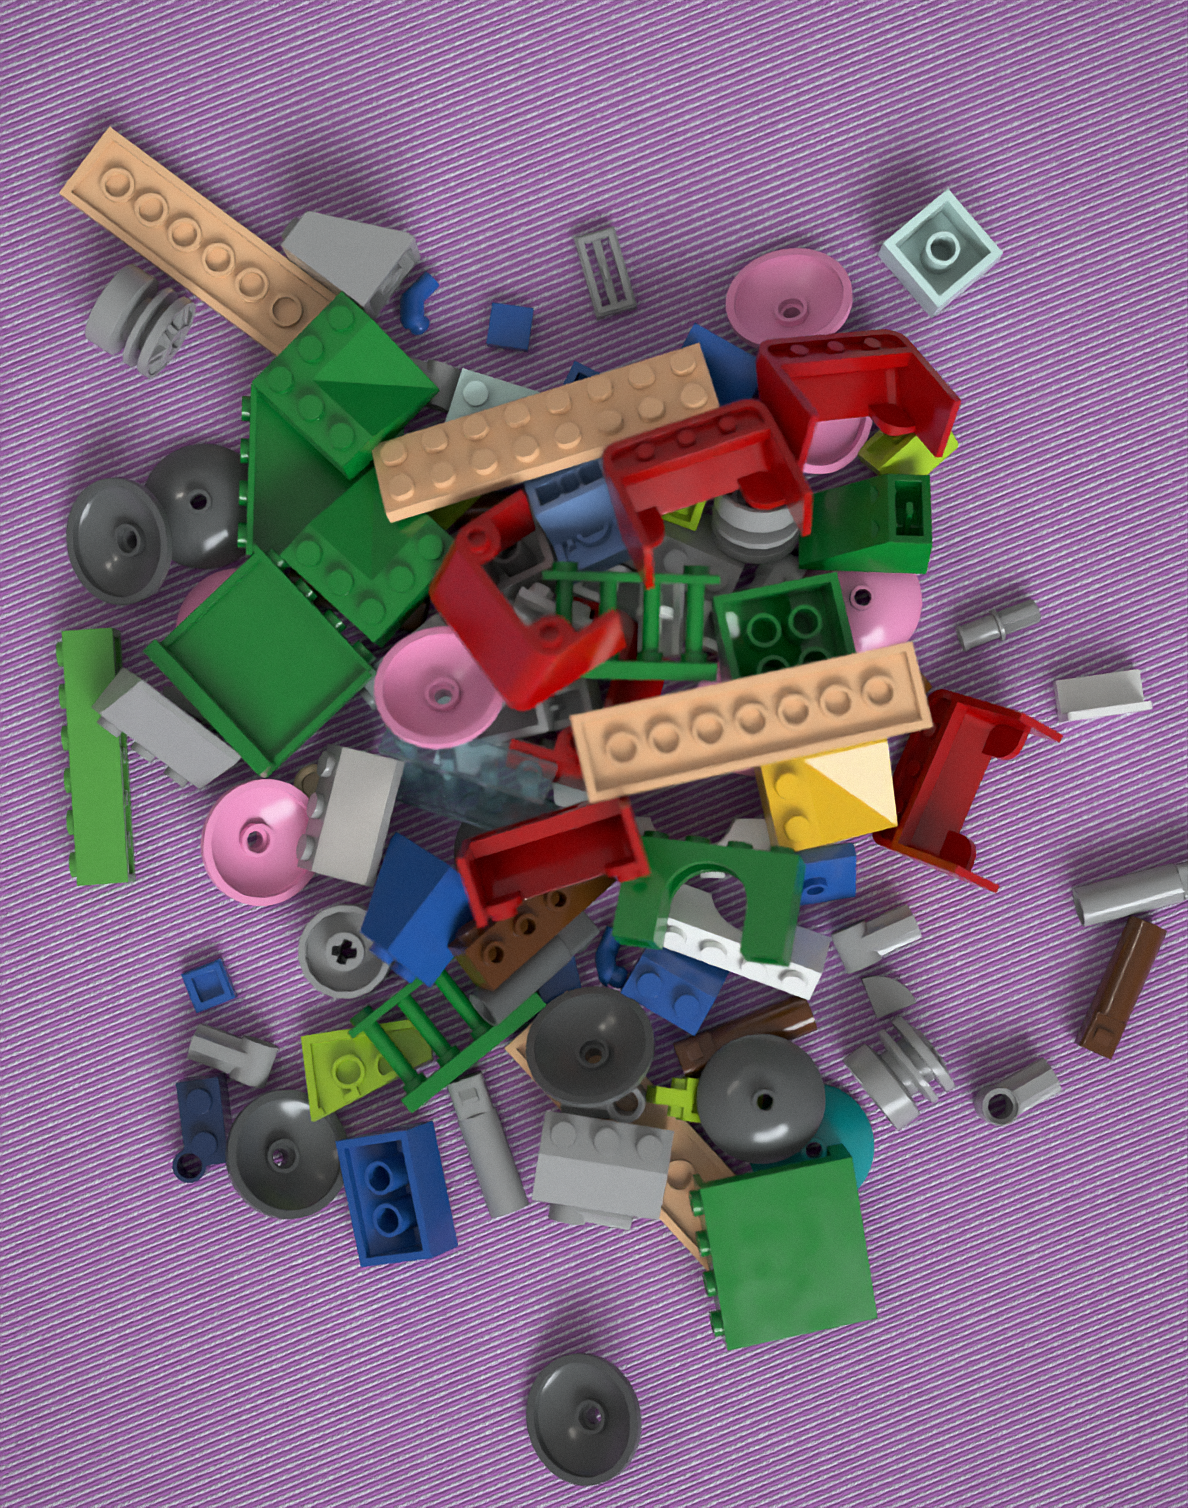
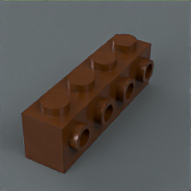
(503, 946)

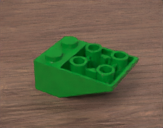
(871, 526)

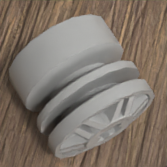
(140, 320)
(750, 532)
(899, 1072)

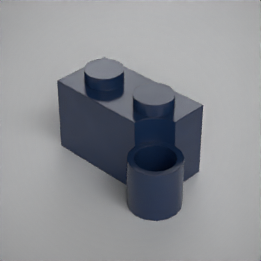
(204, 1122)

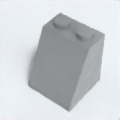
(351, 257)

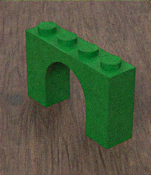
(769, 877)

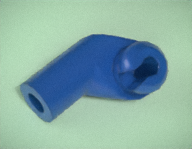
(413, 301)
(605, 961)

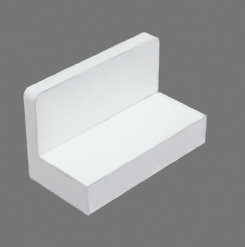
(1100, 696)

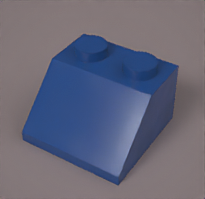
(674, 986)

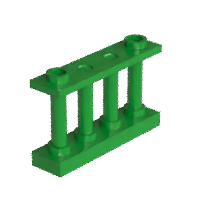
(649, 661)
(450, 1059)

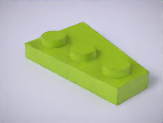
(349, 1068)

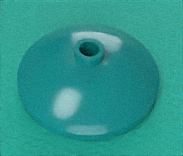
(841, 1123)

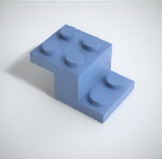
(578, 516)

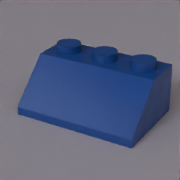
(397, 1194)

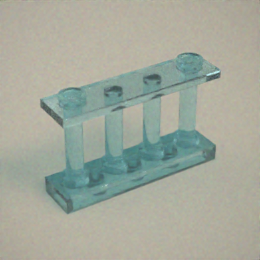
(472, 781)

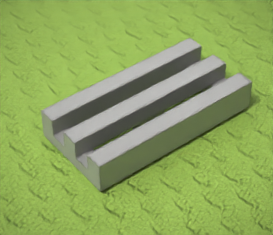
(615, 307)

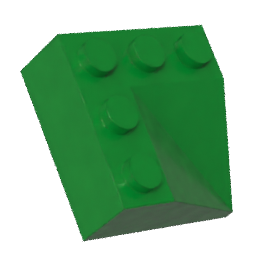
(345, 385)
(366, 564)
(781, 626)

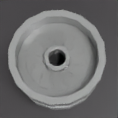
(323, 959)

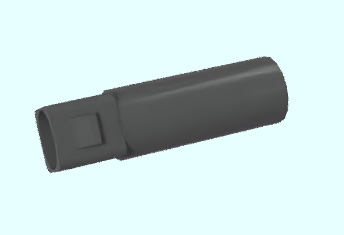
(534, 973)

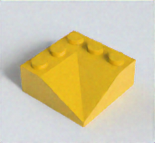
(828, 795)

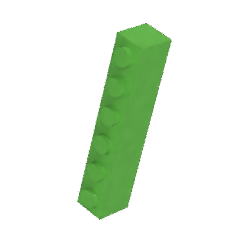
(97, 761)

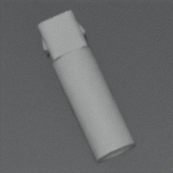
(1131, 893)
(487, 1145)

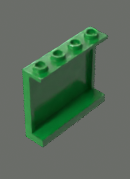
(286, 479)
(263, 662)
(784, 1250)

